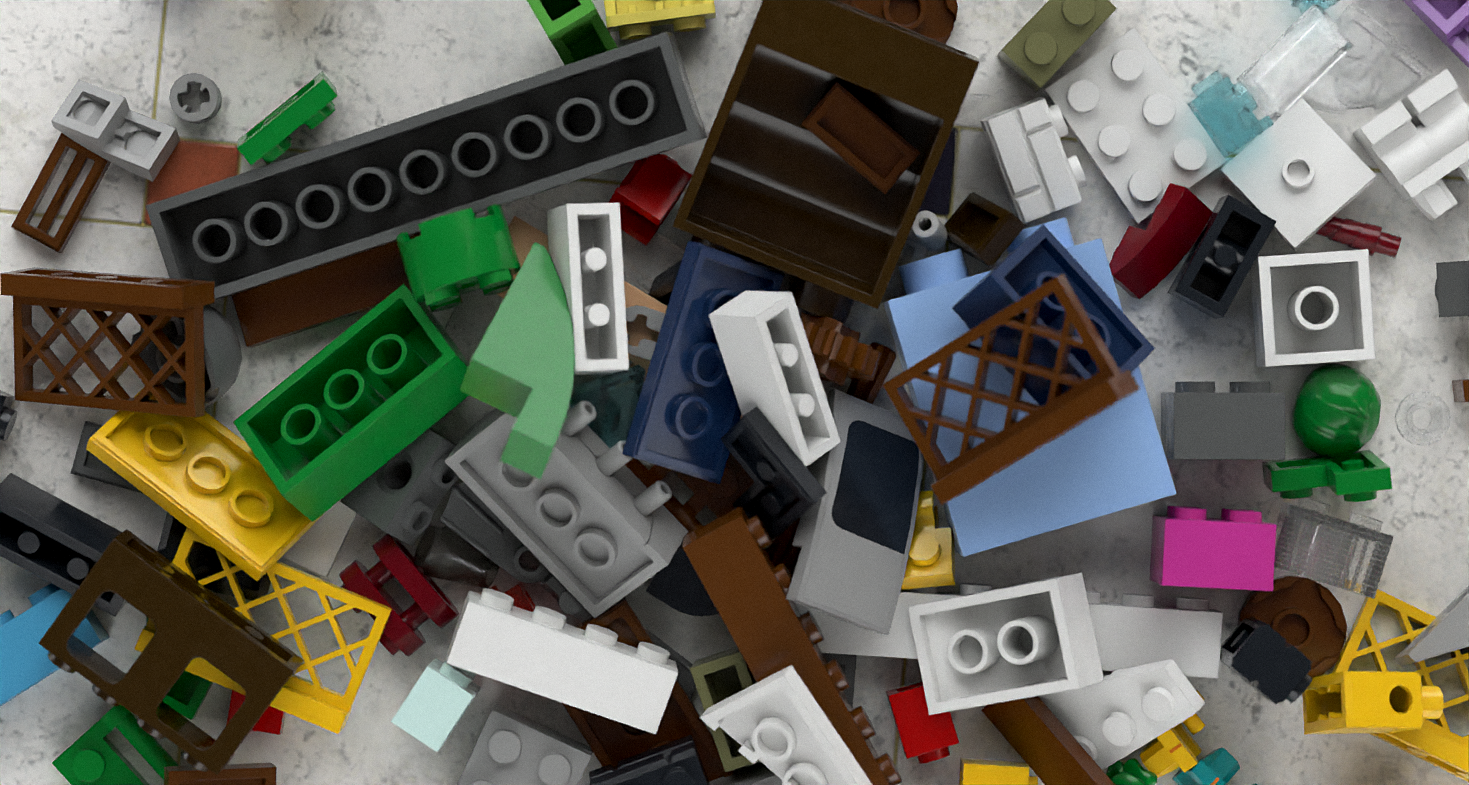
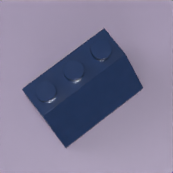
(1023, 271)

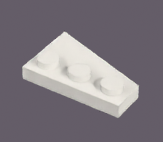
(1125, 709)
(786, 732)

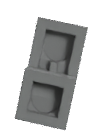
(114, 132)

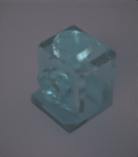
(1227, 112)

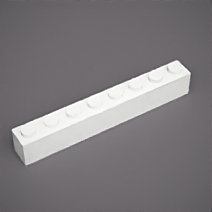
(1124, 632)

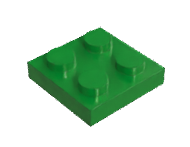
(271, 135)

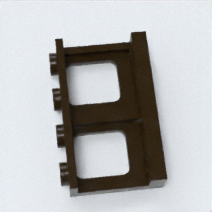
(188, 626)

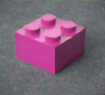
(1213, 551)

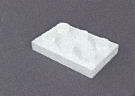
(1134, 124)

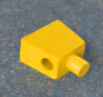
(1369, 702)

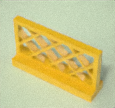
(298, 696)
(1433, 741)

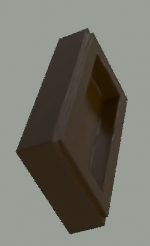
(982, 229)

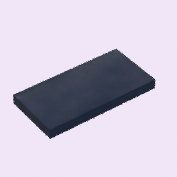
(687, 389)

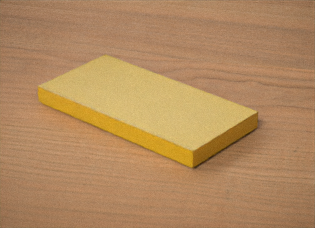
(205, 482)

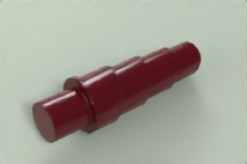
(1361, 236)

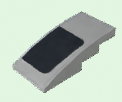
(864, 525)

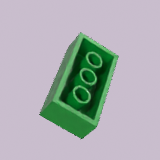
(356, 403)

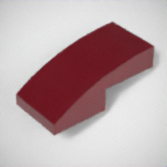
(1152, 253)

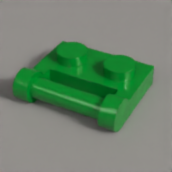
(98, 762)

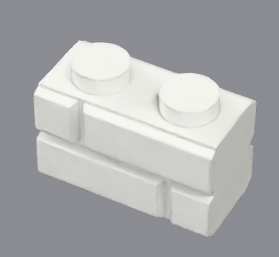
(1033, 159)

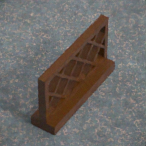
(119, 295)
(1041, 424)

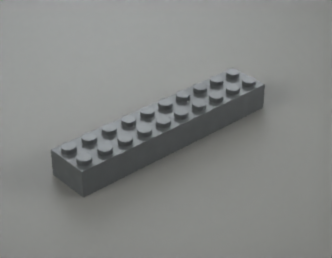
(431, 165)

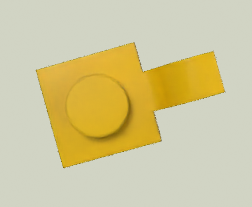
(931, 549)

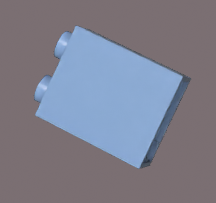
(1081, 475)

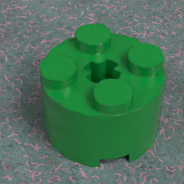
(459, 257)

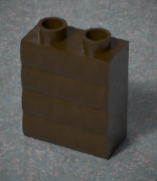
(781, 192)

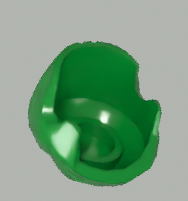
(1336, 411)

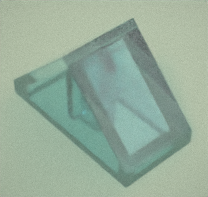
(614, 401)

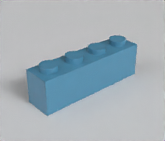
(21, 657)

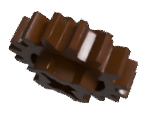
(838, 350)

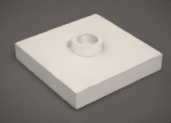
(1298, 173)

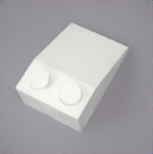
(1006, 644)

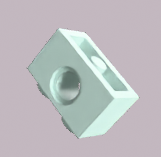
(437, 703)

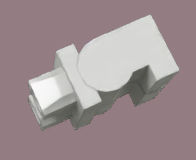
(1422, 155)

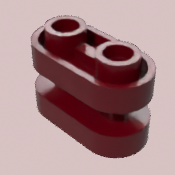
(402, 626)

